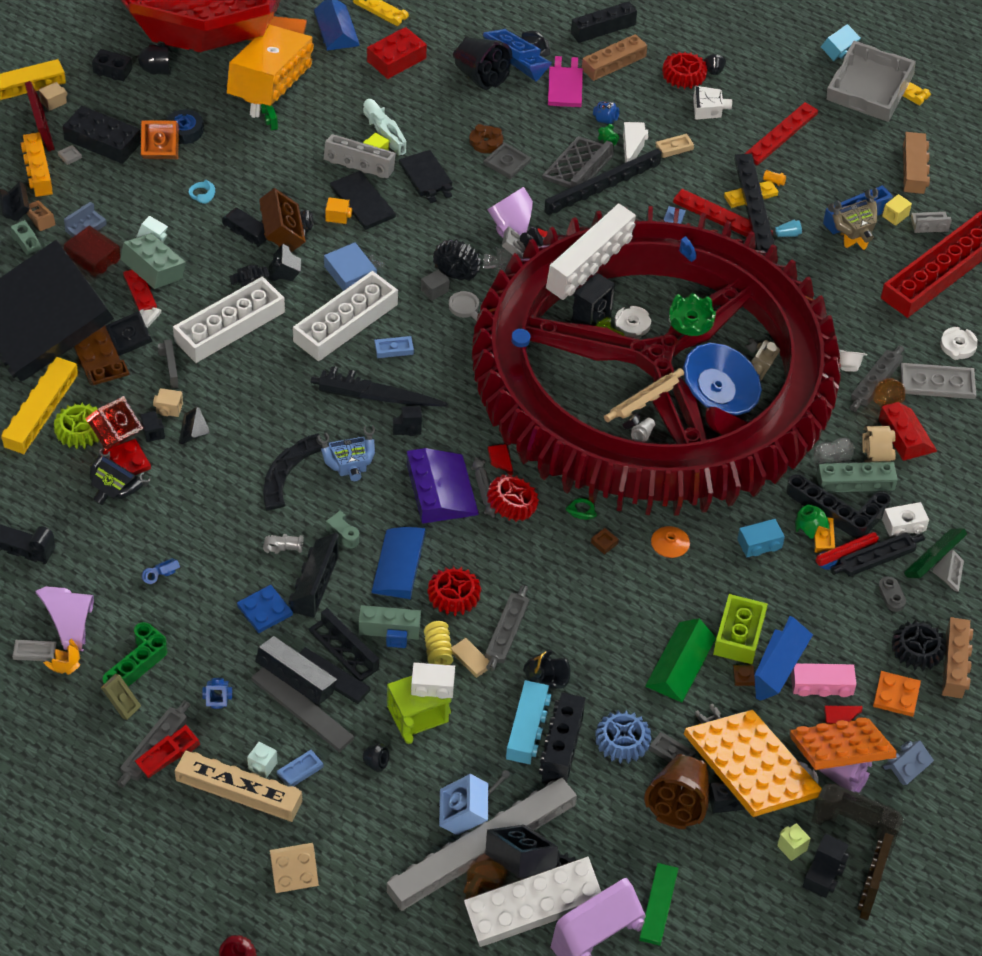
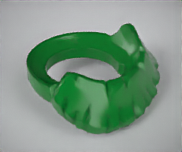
(590, 514)

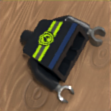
(113, 479)

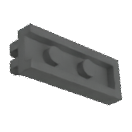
(166, 349)

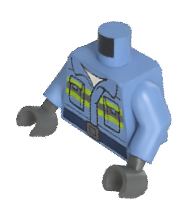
(349, 455)

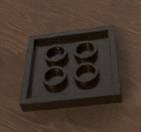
(874, 876)

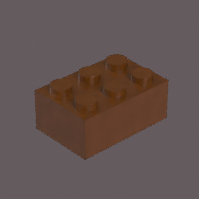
(281, 220)

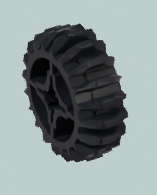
(456, 260)
(914, 649)

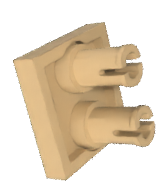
(294, 867)

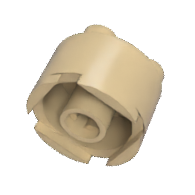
(878, 443)

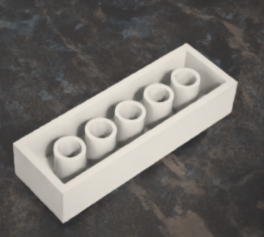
(590, 251)
(345, 316)
(228, 319)
(531, 901)

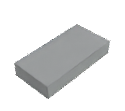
(34, 650)

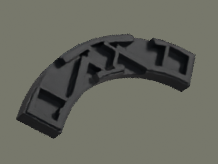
(282, 467)

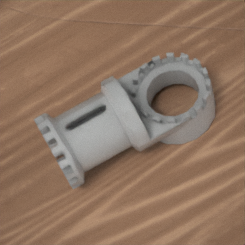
(282, 543)

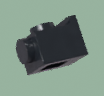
(152, 426)

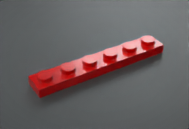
(782, 132)
(713, 212)

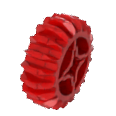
(684, 70)
(512, 498)
(450, 599)

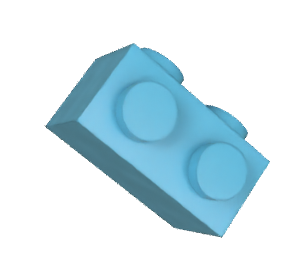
(840, 42)

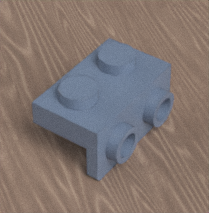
(83, 218)
(909, 761)

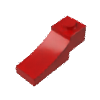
(167, 751)

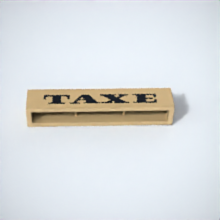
(238, 785)

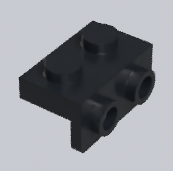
(15, 202)

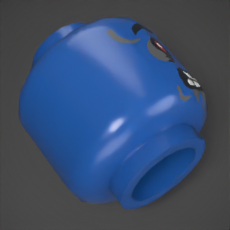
(606, 112)

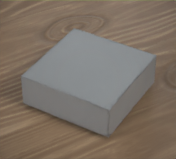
(69, 154)

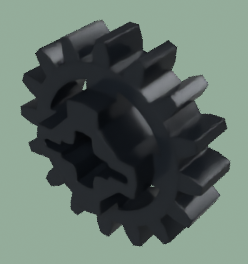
(248, 274)

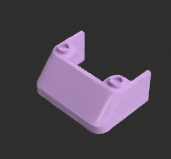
(598, 920)

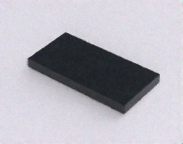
(364, 200)

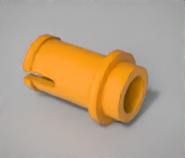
(776, 178)

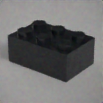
(593, 301)
(521, 850)

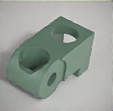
(25, 238)
(347, 534)

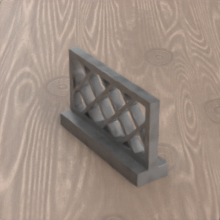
(589, 168)

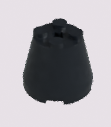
(483, 61)

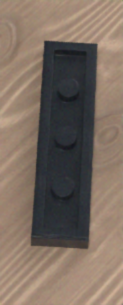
(346, 684)

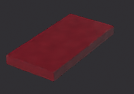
(39, 116)

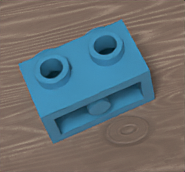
(760, 538)

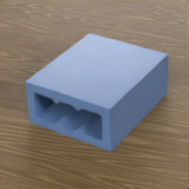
(348, 265)

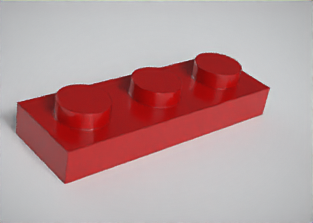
(140, 291)

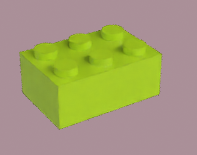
(740, 629)

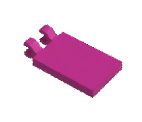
(565, 84)

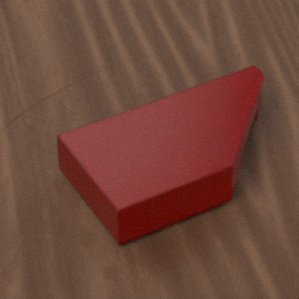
(500, 458)
(839, 713)

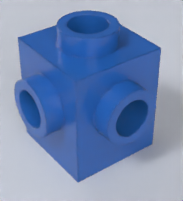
(217, 700)

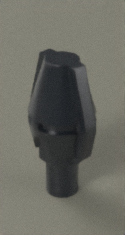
(307, 220)

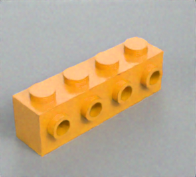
(37, 164)

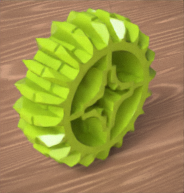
(75, 420)

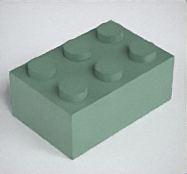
(152, 260)

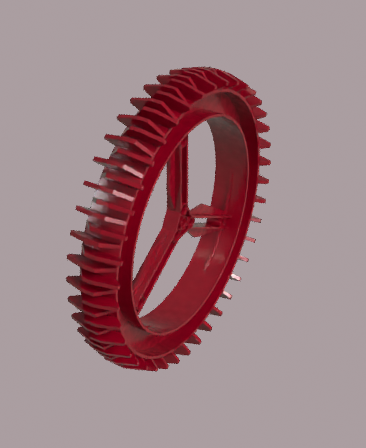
(694, 464)

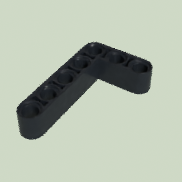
(844, 517)

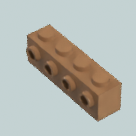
(614, 57)
(915, 163)
(956, 658)

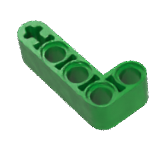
(146, 650)

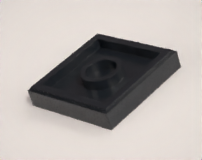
(129, 333)

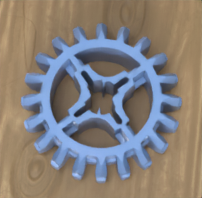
(624, 742)

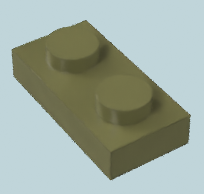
(121, 696)

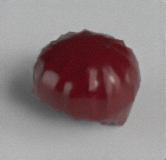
(237, 946)

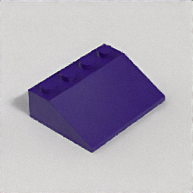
(440, 485)

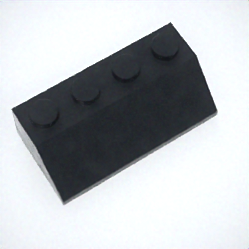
(315, 576)

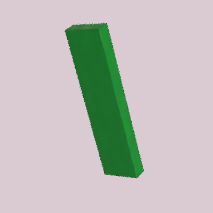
(659, 904)

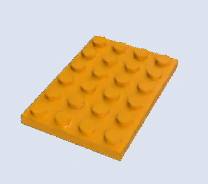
(753, 763)

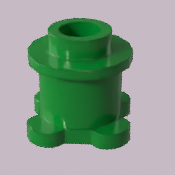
(607, 134)

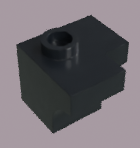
(284, 265)
(408, 422)

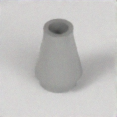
(642, 430)

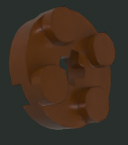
(480, 132)

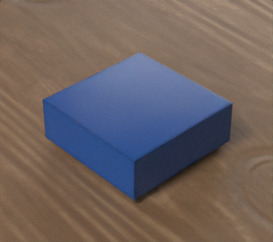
(396, 638)

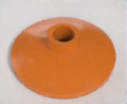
(670, 547)

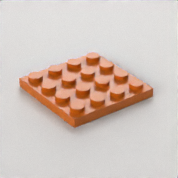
(842, 743)

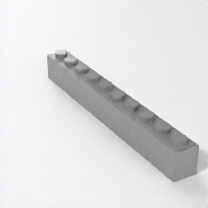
(470, 848)

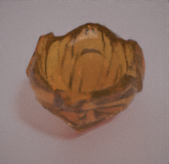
(889, 392)

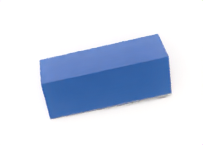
(335, 25)
(525, 55)
(780, 658)

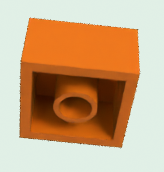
(159, 139)

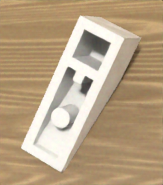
(633, 138)

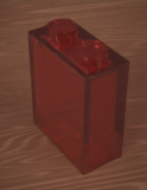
(92, 251)

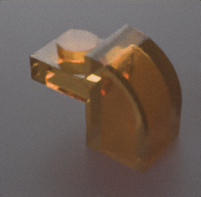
(485, 875)

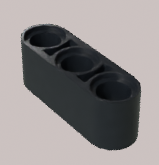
(245, 225)

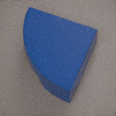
(687, 249)

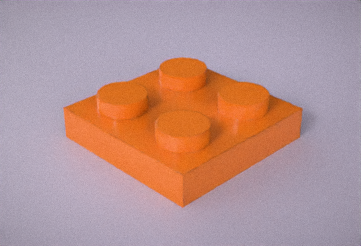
(897, 693)

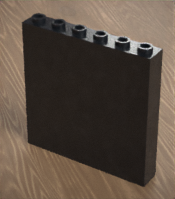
(45, 311)

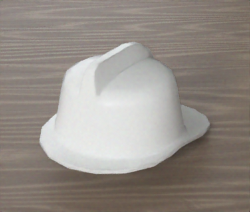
(850, 360)

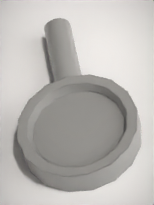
(464, 304)

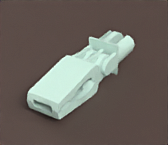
(385, 126)

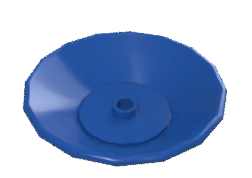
(722, 378)

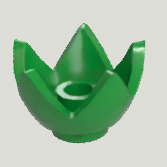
(809, 519)

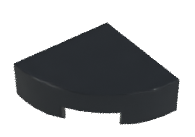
(631, 421)

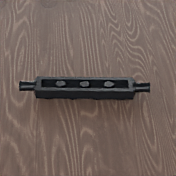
(877, 554)

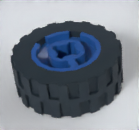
(189, 124)

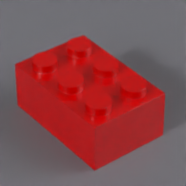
(396, 52)

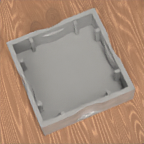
(871, 81)

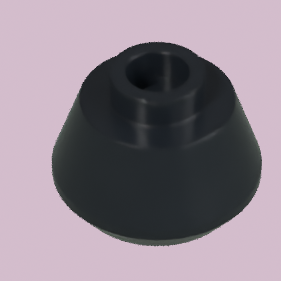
(715, 64)
(376, 757)

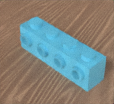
(527, 722)

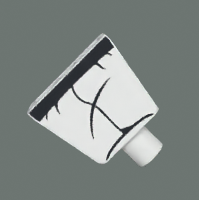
(709, 103)

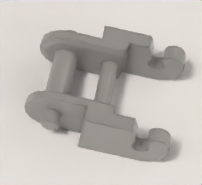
(703, 719)

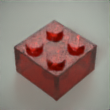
(114, 423)

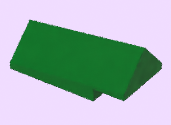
(682, 659)

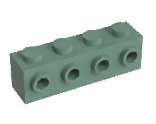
(857, 476)

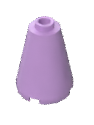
(850, 776)

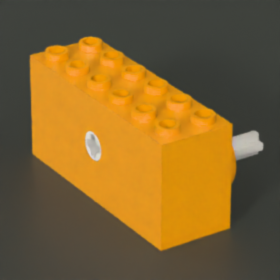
(269, 66)

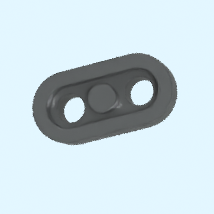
(892, 592)

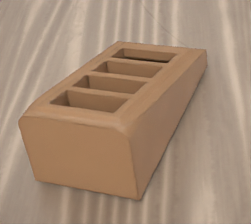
(42, 220)

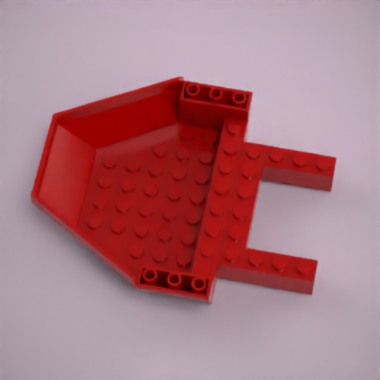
(202, 23)

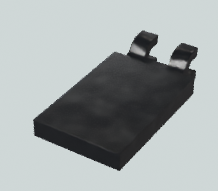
(426, 175)

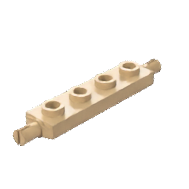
(647, 394)

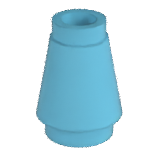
(789, 229)

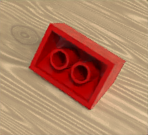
(910, 435)

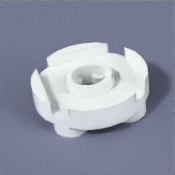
(633, 330)
(955, 350)

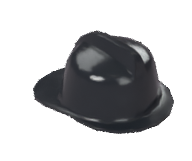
(535, 38)

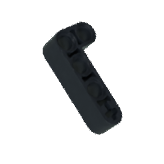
(33, 547)

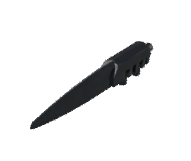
(367, 389)

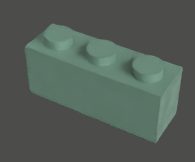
(376, 621)

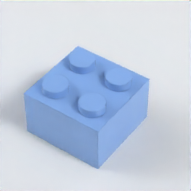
(463, 804)

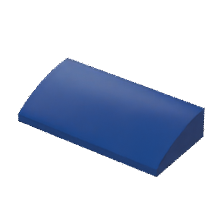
(399, 562)

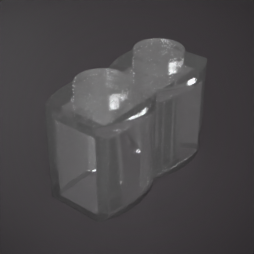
(836, 452)

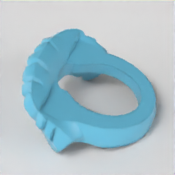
(203, 198)

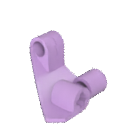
(512, 212)
(67, 612)

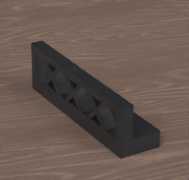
(350, 641)

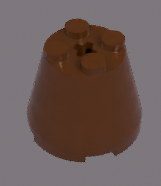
(679, 792)

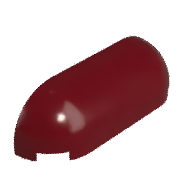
(722, 421)

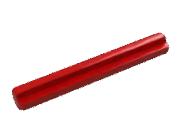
(847, 548)

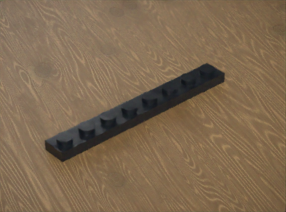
(602, 181)
(754, 201)

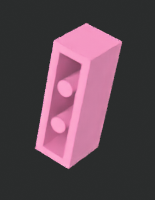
(823, 679)

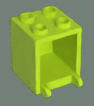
(413, 712)

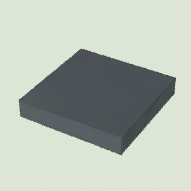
(507, 160)

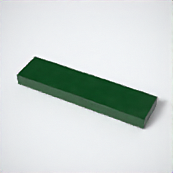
(935, 553)

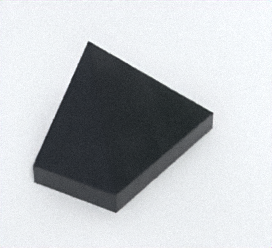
(193, 426)

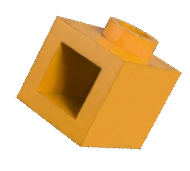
(338, 210)

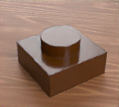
(604, 541)
(743, 675)

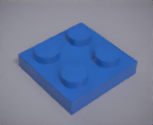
(264, 608)

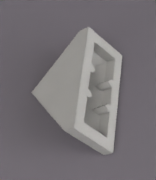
(950, 569)

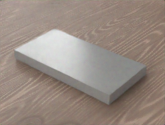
(938, 380)

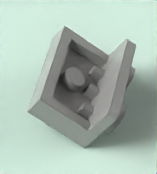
(930, 222)

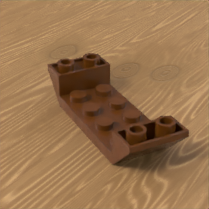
(100, 358)

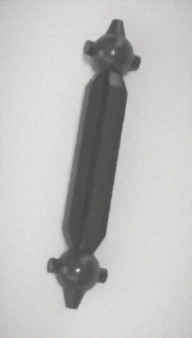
(483, 484)

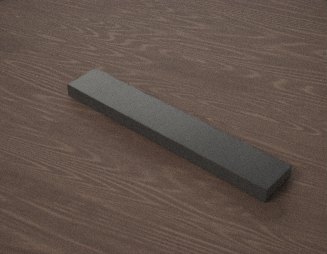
(303, 709)

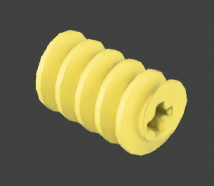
(438, 643)

